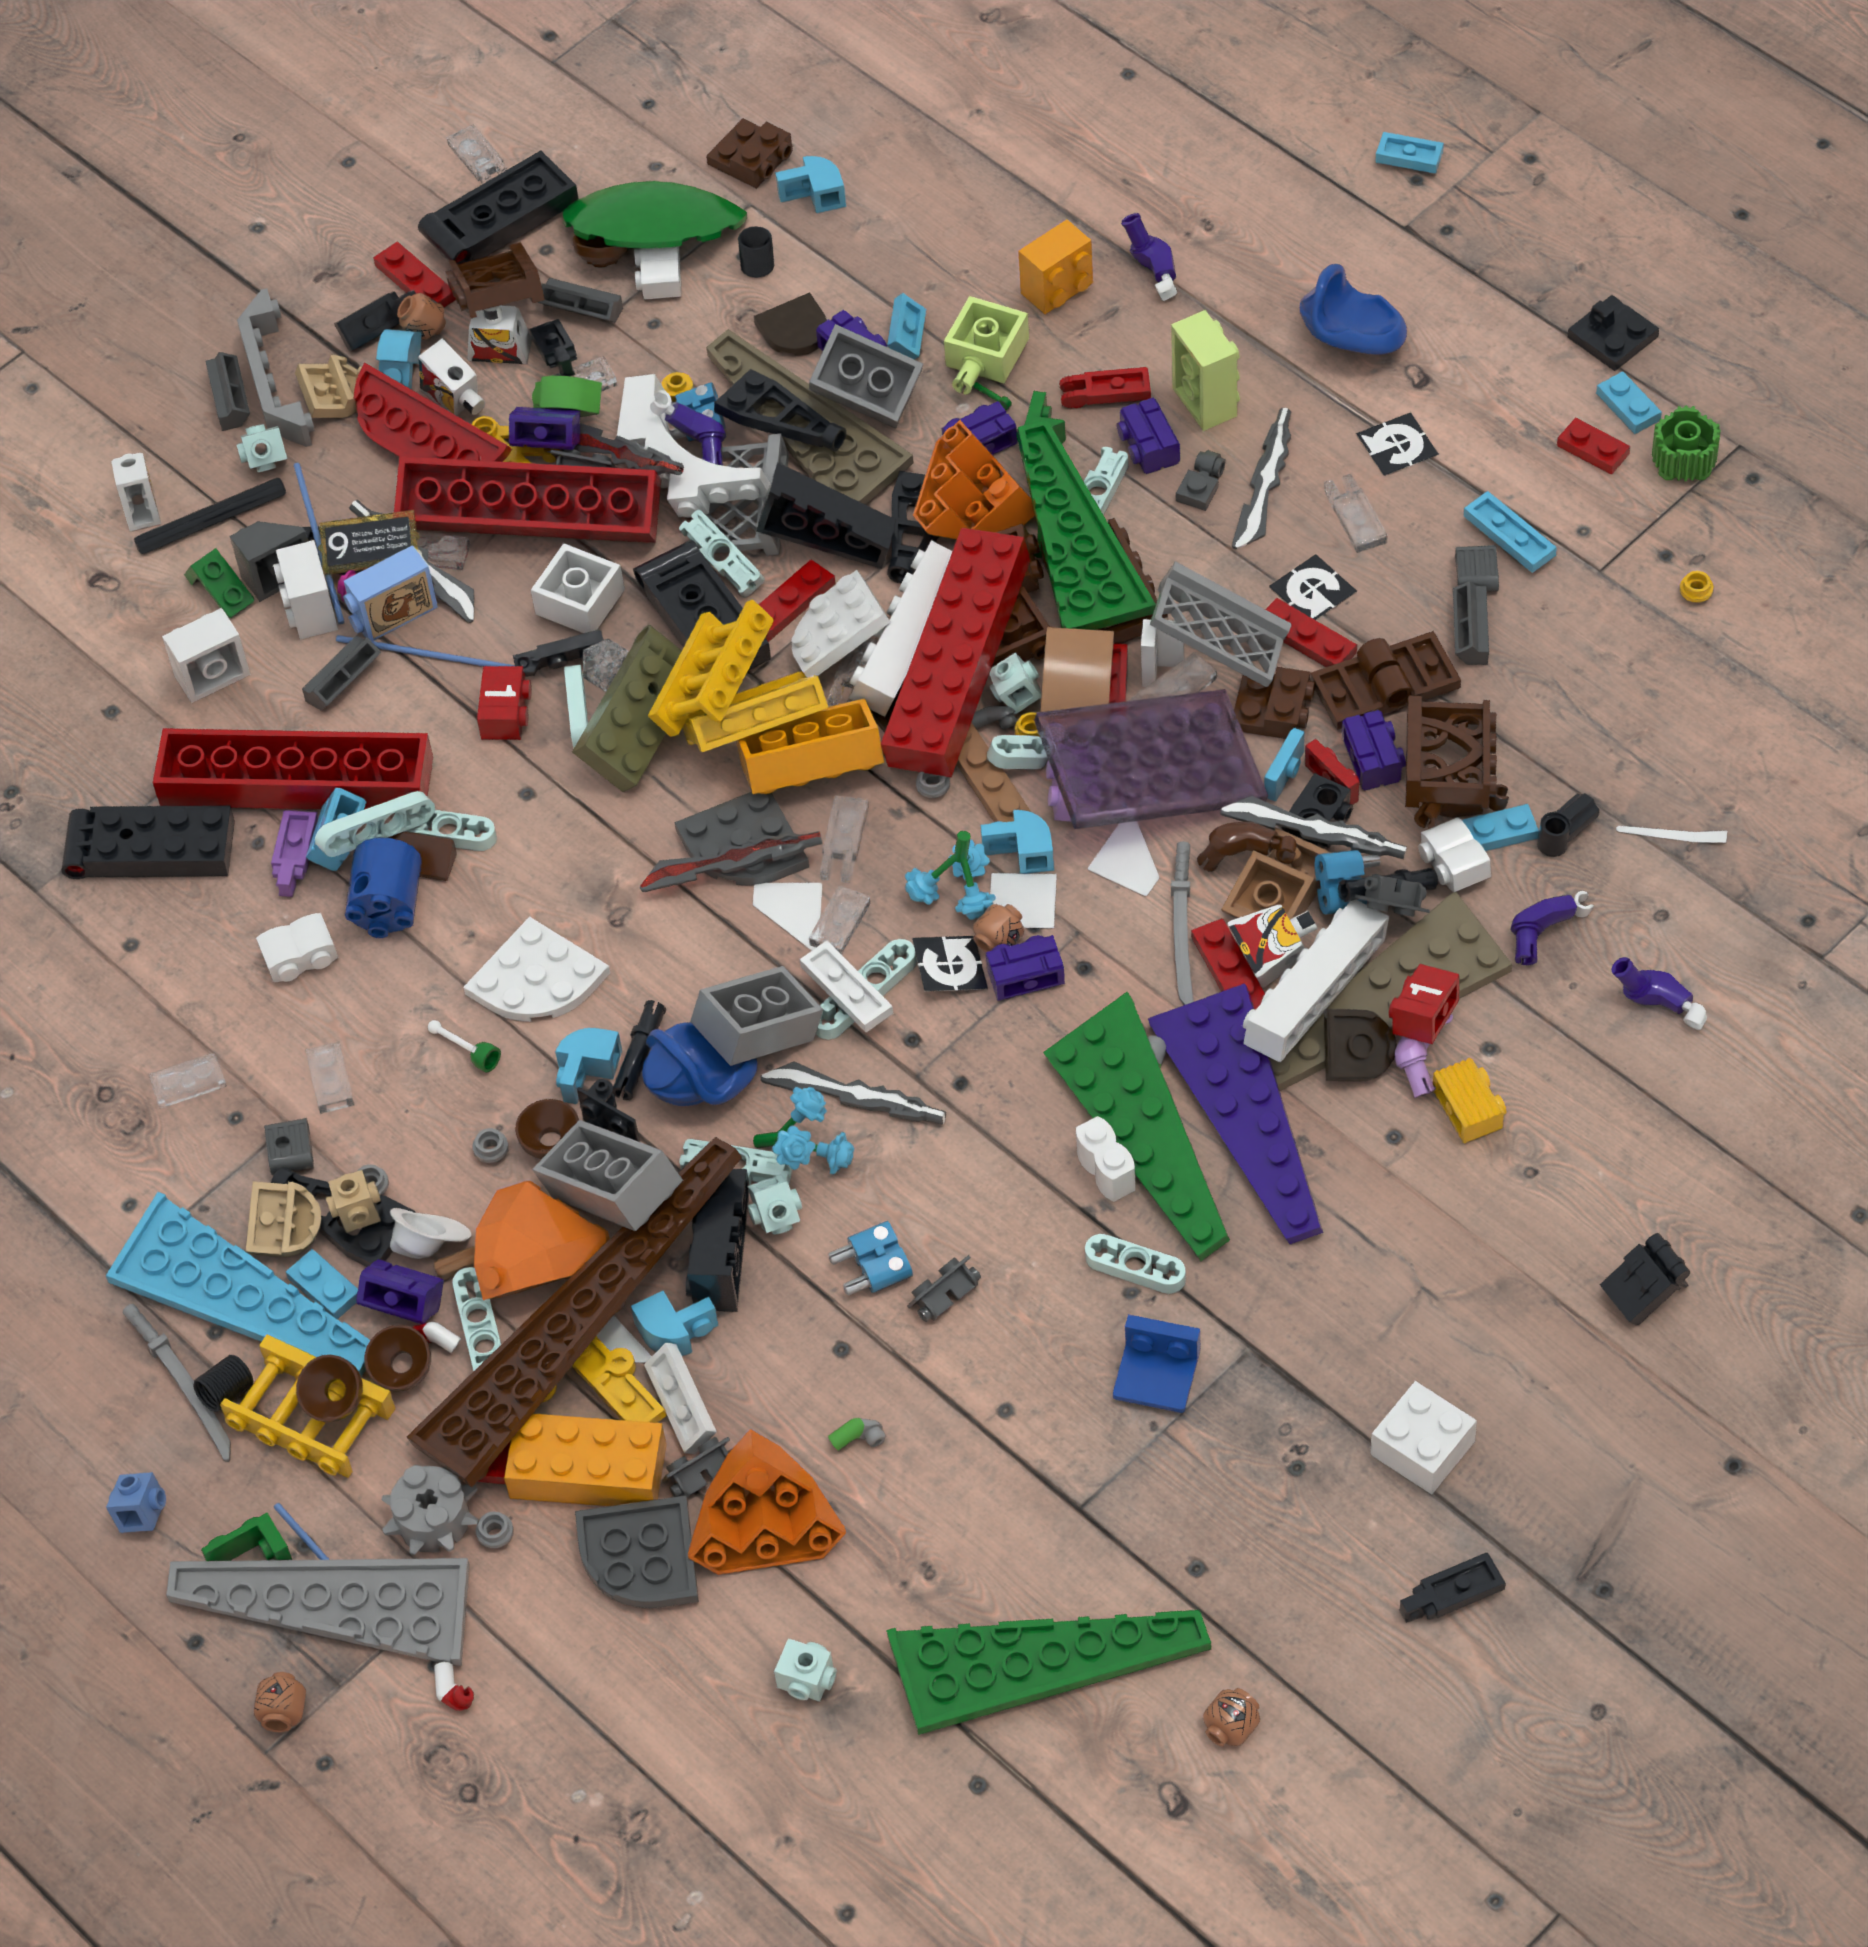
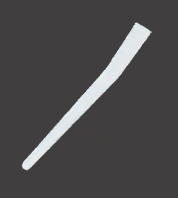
(1711, 836)

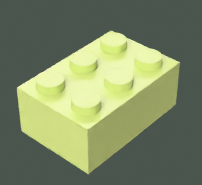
(1205, 369)

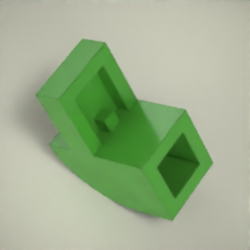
(568, 394)

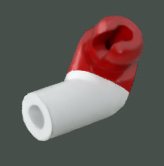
(438, 1334)
(448, 1692)

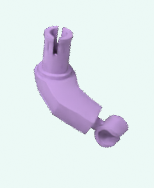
(1411, 1056)

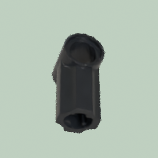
(1563, 825)

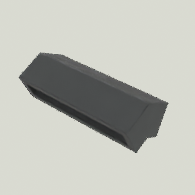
(582, 300)
(228, 390)
(1471, 623)
(340, 672)

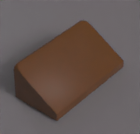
(435, 852)

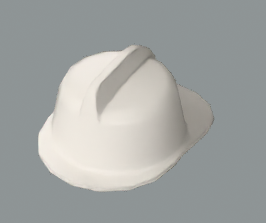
(423, 1234)

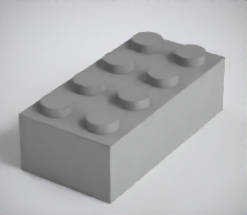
(608, 1175)

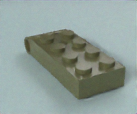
(620, 733)

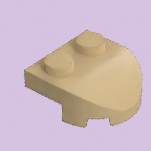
(329, 387)
(281, 1219)

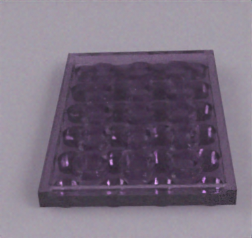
(1149, 758)

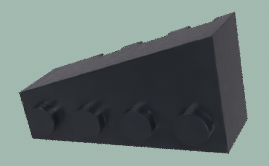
(824, 519)
(719, 1244)

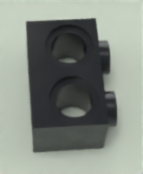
(1313, 801)

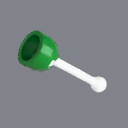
(483, 1055)

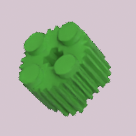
(1685, 445)

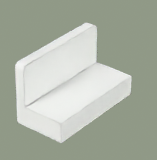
(1158, 650)

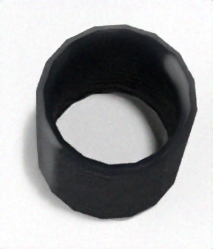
(756, 251)
(224, 1380)

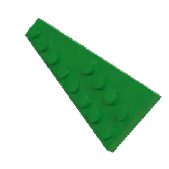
(1084, 559)
(992, 1668)

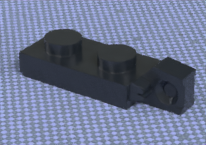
(370, 320)
(555, 346)
(556, 653)
(1453, 1589)

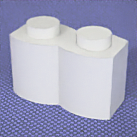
(658, 272)
(1454, 855)
(297, 948)
(1105, 1158)

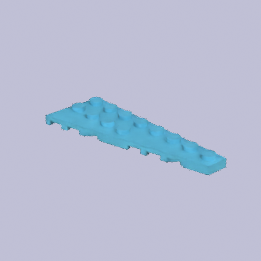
(204, 1275)

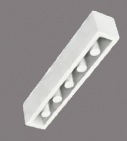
(898, 640)
(1315, 980)

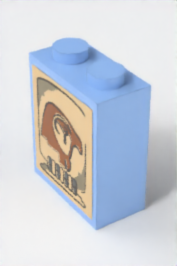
(390, 594)

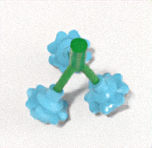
(966, 861)
(794, 1145)

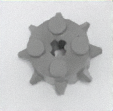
(429, 1509)

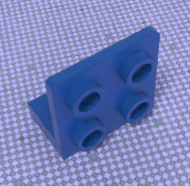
(1157, 1364)

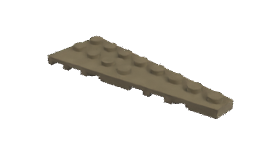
(863, 462)
(1442, 939)

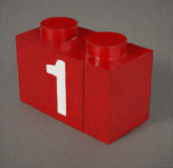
(503, 703)
(1424, 1003)

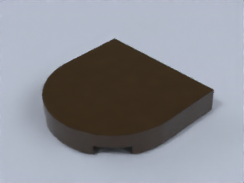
(792, 325)
(1356, 1045)

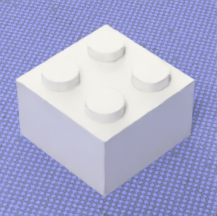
(577, 589)
(304, 590)
(206, 655)
(1423, 1437)

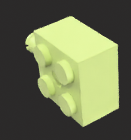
(985, 342)

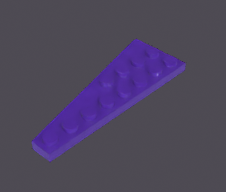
(1242, 1102)

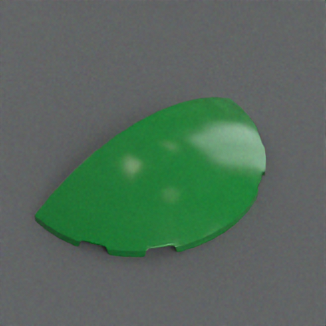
(652, 215)

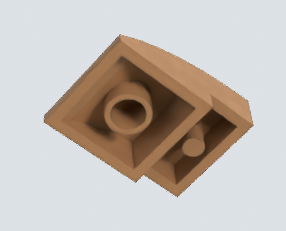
(1076, 668)
(1271, 883)

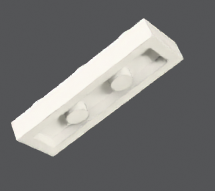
(846, 986)
(680, 1398)

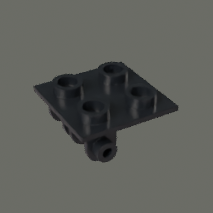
(601, 1110)

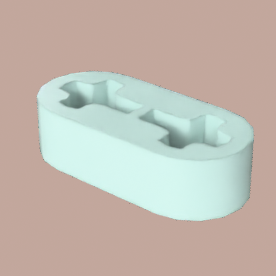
(1017, 752)

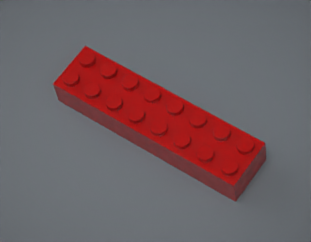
(530, 499)
(955, 652)
(288, 767)

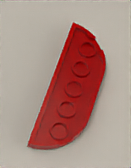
(415, 425)

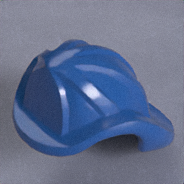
(1350, 318)
(689, 1070)

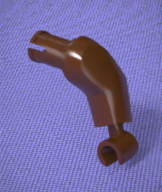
(1433, 810)
(1242, 836)

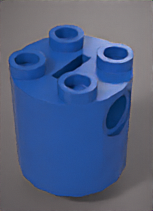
(383, 886)

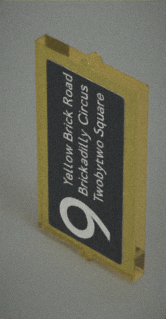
(365, 540)

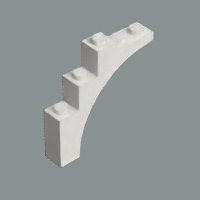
(701, 480)

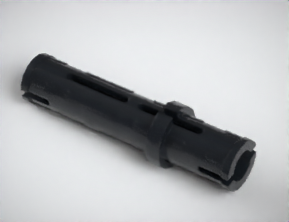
(1427, 877)
(637, 1050)

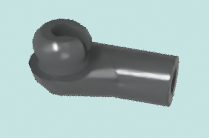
(990, 714)

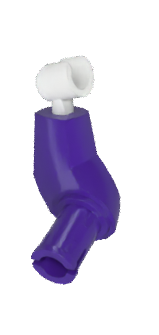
(1152, 254)
(694, 425)
(1539, 916)
(1658, 988)

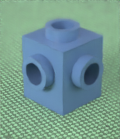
(136, 1502)

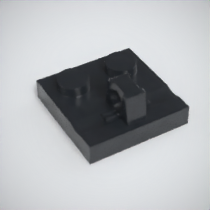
(1613, 332)

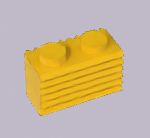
(1468, 1100)

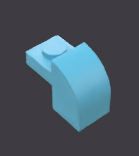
(816, 179)
(398, 353)
(1026, 836)
(586, 1053)
(662, 1324)

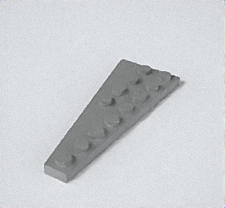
(375, 1603)

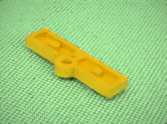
(613, 1380)

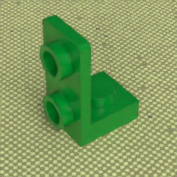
(220, 583)
(253, 1532)

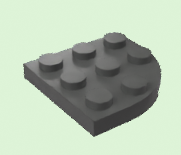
(734, 824)
(639, 1552)

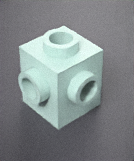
(274, 452)
(1015, 683)
(774, 1193)
(805, 1670)

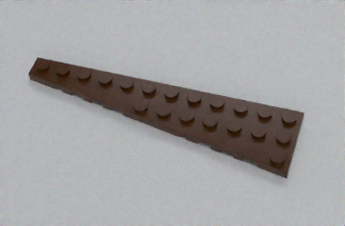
(516, 1378)

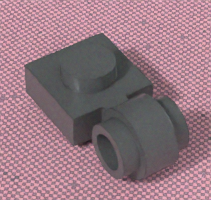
(1199, 488)

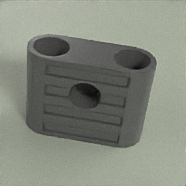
(1478, 566)
(289, 1145)

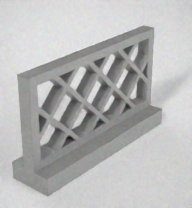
(774, 452)
(1226, 612)

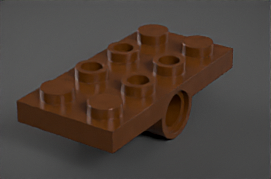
(1385, 677)

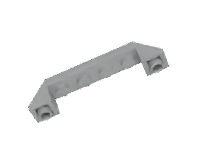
(253, 323)

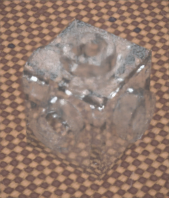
(603, 662)

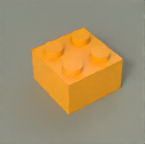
(1056, 266)

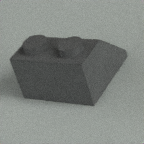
(256, 554)

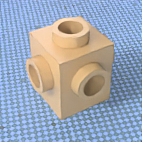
(354, 1201)

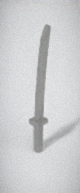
(1181, 890)
(161, 1347)

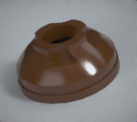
(597, 252)
(542, 1118)
(386, 1346)
(314, 1384)

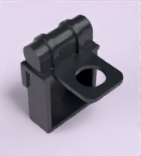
(1646, 1279)

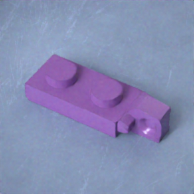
(291, 848)

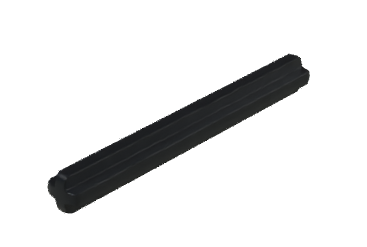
(210, 515)

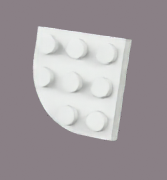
(837, 624)
(536, 975)

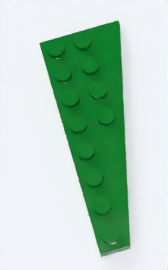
(1120, 1080)

